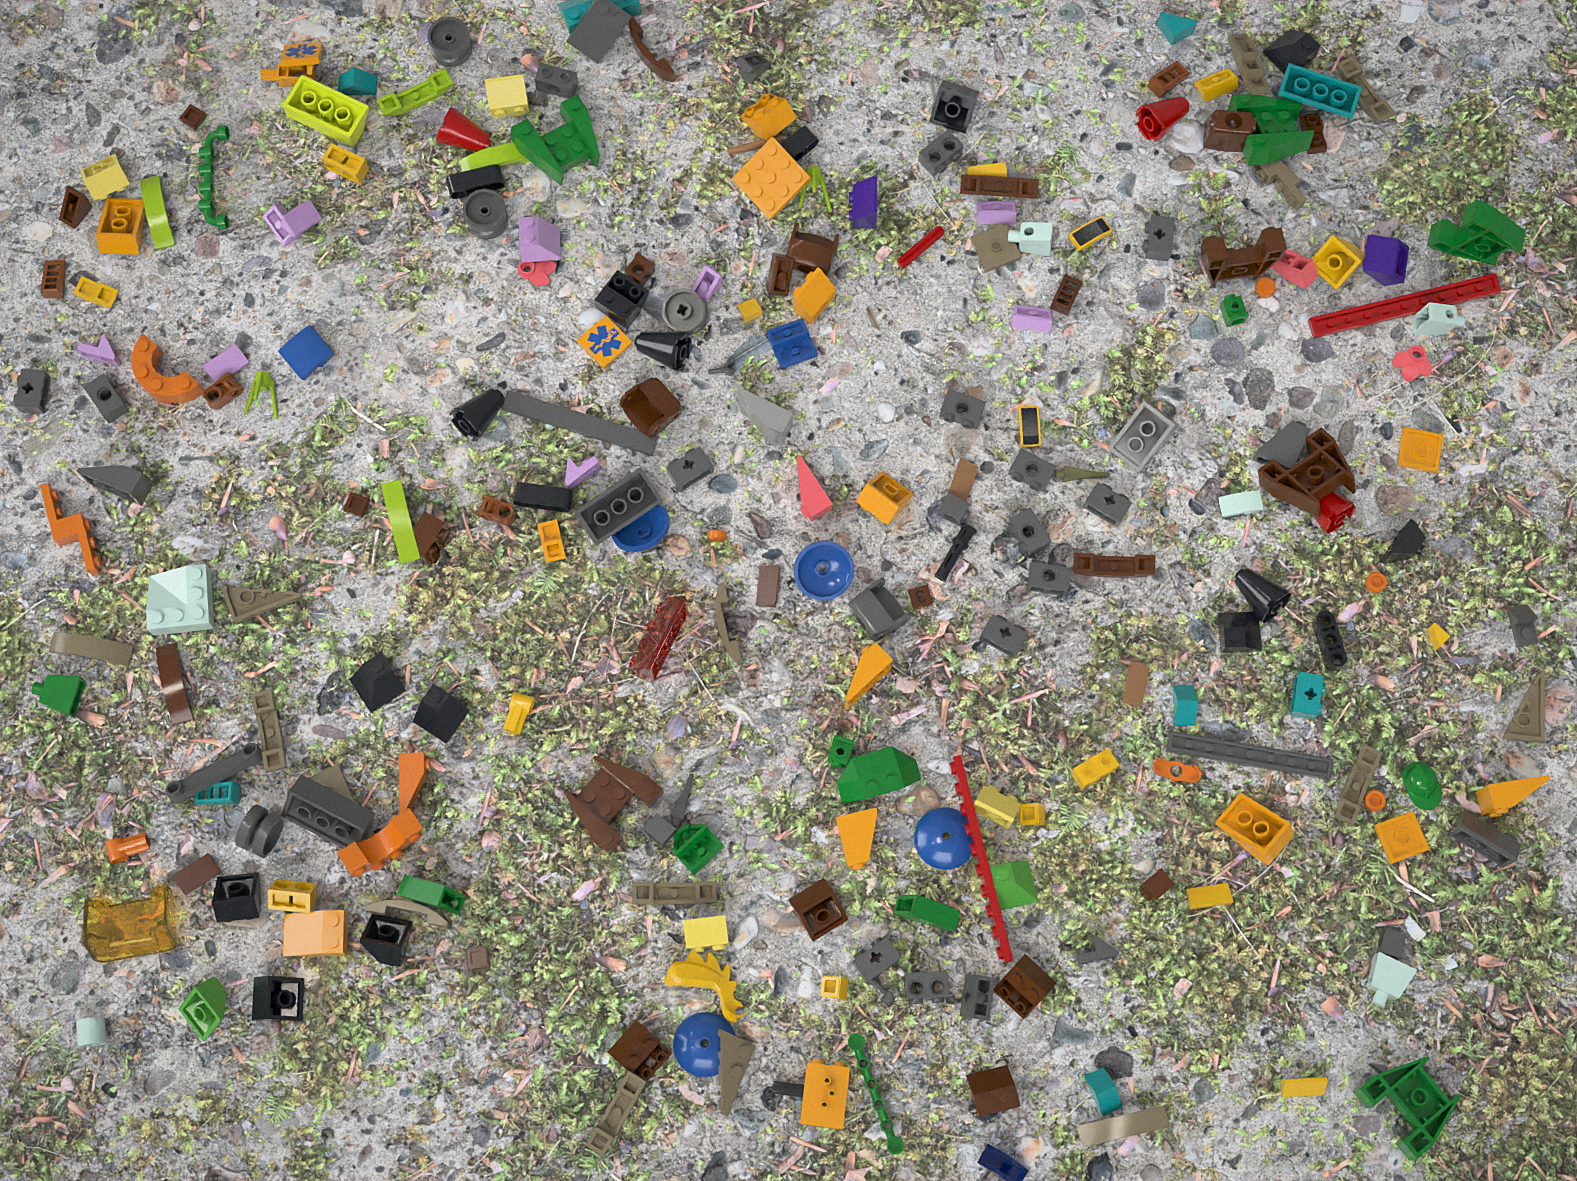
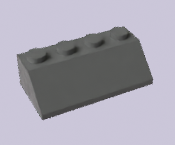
(617, 506)
(326, 813)

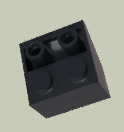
(621, 299)

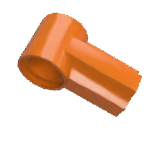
(122, 848)

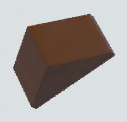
(74, 207)

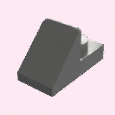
(752, 66)
(1522, 625)
(1100, 952)

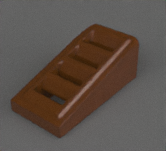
(1061, 307)

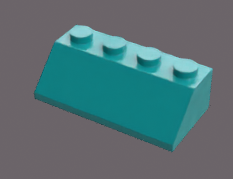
(574, 10)
(1320, 91)

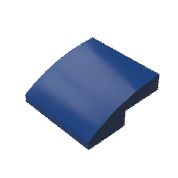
(791, 343)
(306, 352)

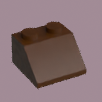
(818, 909)
(993, 1091)

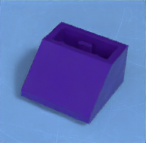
(1385, 259)

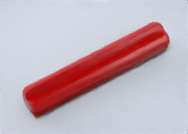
(920, 246)

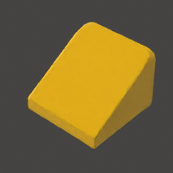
(750, 310)
(1437, 636)
(1032, 814)
(834, 987)

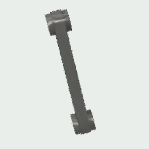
(180, 790)

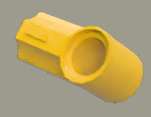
(520, 707)

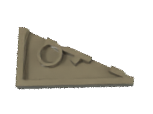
(248, 603)
(1529, 719)
(734, 1060)

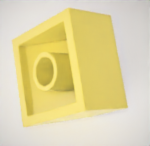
(507, 96)
(104, 177)
(996, 806)
(706, 933)

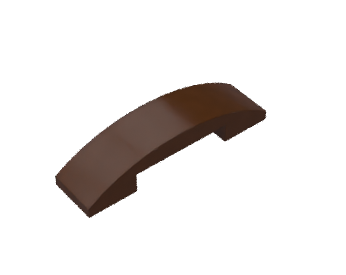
(661, 67)
(999, 186)
(1114, 566)
(173, 684)

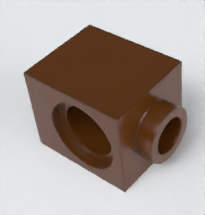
(643, 264)
(1156, 885)

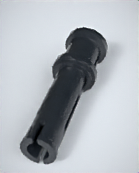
(959, 543)

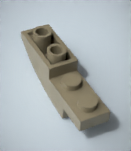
(1284, 181)

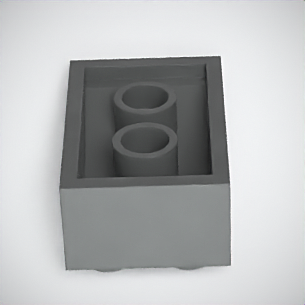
(598, 29)
(119, 480)

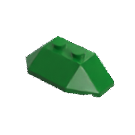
(877, 774)

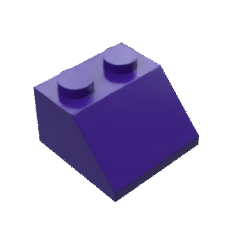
(864, 204)

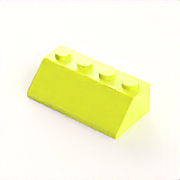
(326, 111)

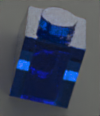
(1002, 1164)

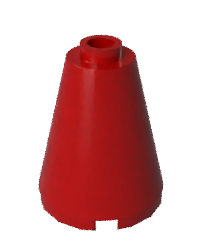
(1161, 116)
(462, 132)
(1333, 511)

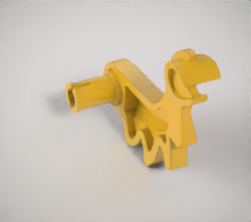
(706, 974)

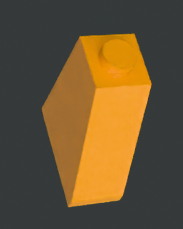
(856, 836)

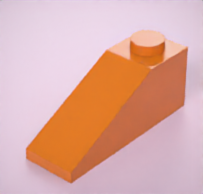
(412, 776)

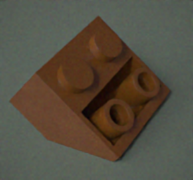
(431, 537)
(1024, 986)
(639, 1051)

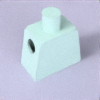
(1033, 237)
(1436, 319)
(1388, 978)

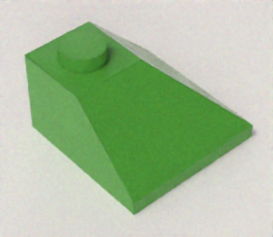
(1014, 884)
(205, 1007)

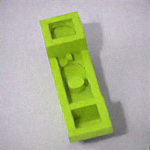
(416, 96)
(495, 155)
(156, 212)

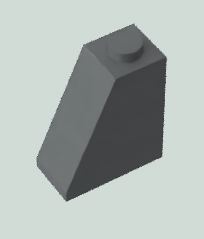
(1284, 446)

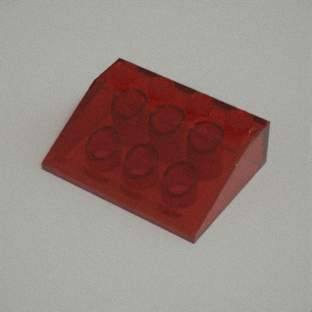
(659, 639)

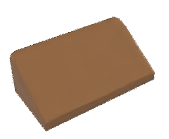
(963, 479)
(1135, 684)

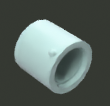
(91, 1032)

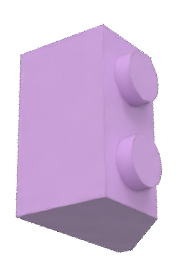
(538, 240)

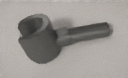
(724, 369)
(910, 659)
(888, 997)

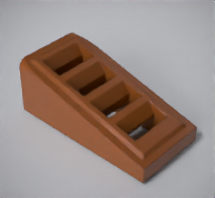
(1159, 87)
(57, 292)

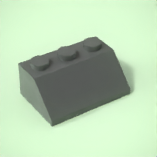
(1485, 839)

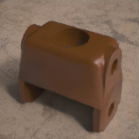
(1228, 130)
(811, 251)
(650, 406)

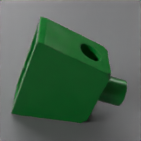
(60, 693)

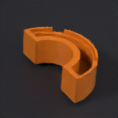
(162, 388)
(383, 846)

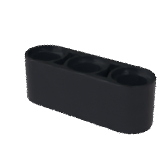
(800, 143)
(467, 182)
(543, 497)
(1331, 631)

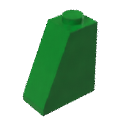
(431, 894)
(926, 912)

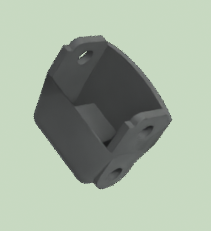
(878, 611)

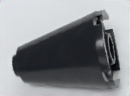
(665, 347)
(477, 413)
(1261, 594)

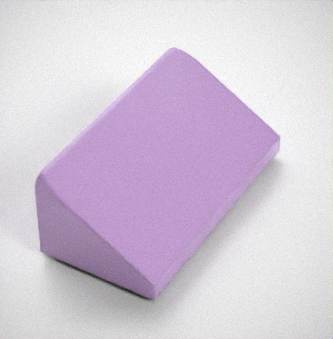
(996, 212)
(300, 218)
(273, 219)
(1032, 318)
(227, 362)

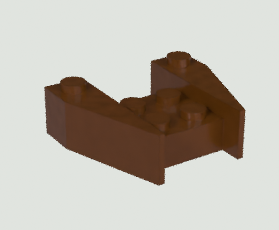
(1248, 261)
(1310, 478)
(607, 796)

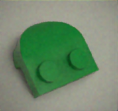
(696, 846)

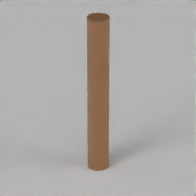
(752, 145)

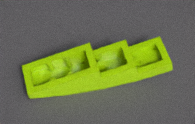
(400, 521)

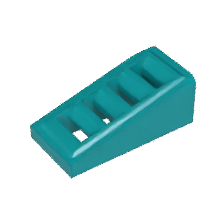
(231, 794)

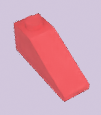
(1296, 269)
(812, 496)

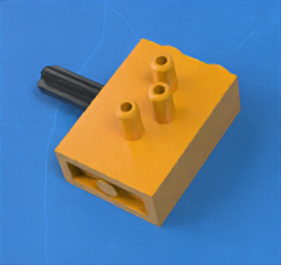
(822, 1094)

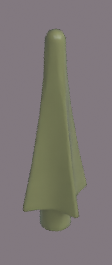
(1071, 474)

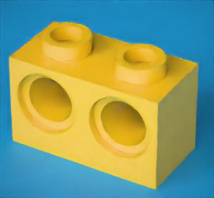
(345, 163)
(1094, 769)
(292, 896)

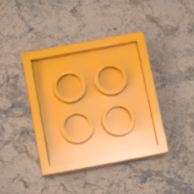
(772, 178)

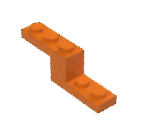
(70, 529)

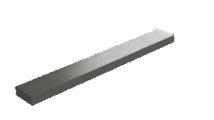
(579, 423)
(1249, 755)

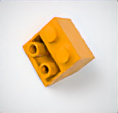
(768, 116)
(813, 296)

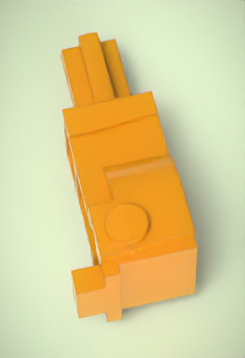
(283, 75)

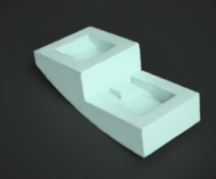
(1241, 503)

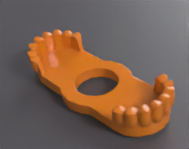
(1189, 773)

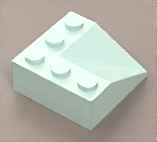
(180, 601)

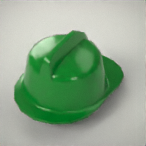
(1422, 785)

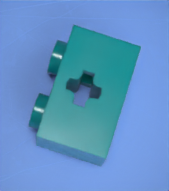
(1300, 704)

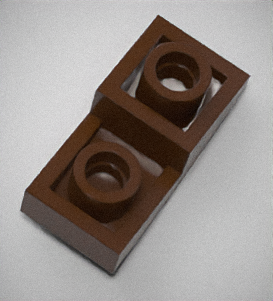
(1313, 122)

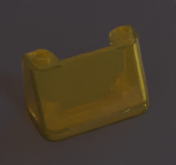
(129, 927)

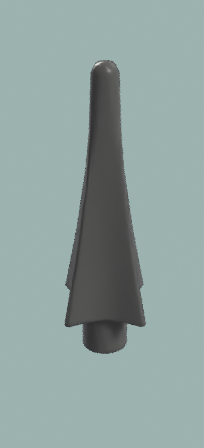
(679, 809)

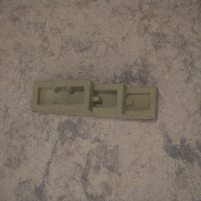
(1248, 64)
(1123, 1126)

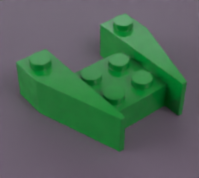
(1275, 130)
(561, 147)
(1481, 236)
(1416, 1099)

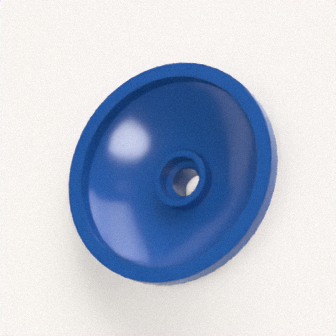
(643, 531)
(830, 581)
(934, 848)
(688, 1048)

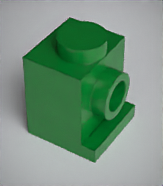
(1231, 315)
(844, 744)

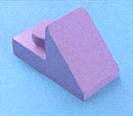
(707, 283)
(103, 352)
(577, 475)

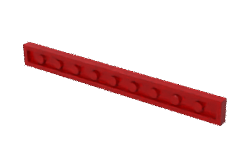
(1403, 305)
(982, 867)

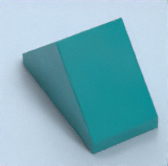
(1175, 27)
(357, 83)
(1185, 705)
(1103, 1091)

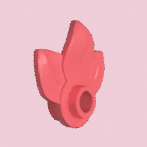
(538, 272)
(1410, 365)

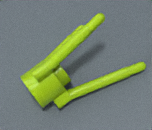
(817, 178)
(262, 383)

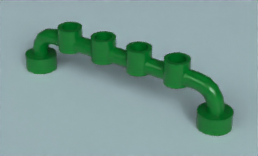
(207, 171)
(895, 1144)

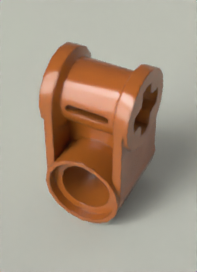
(223, 390)
(492, 509)

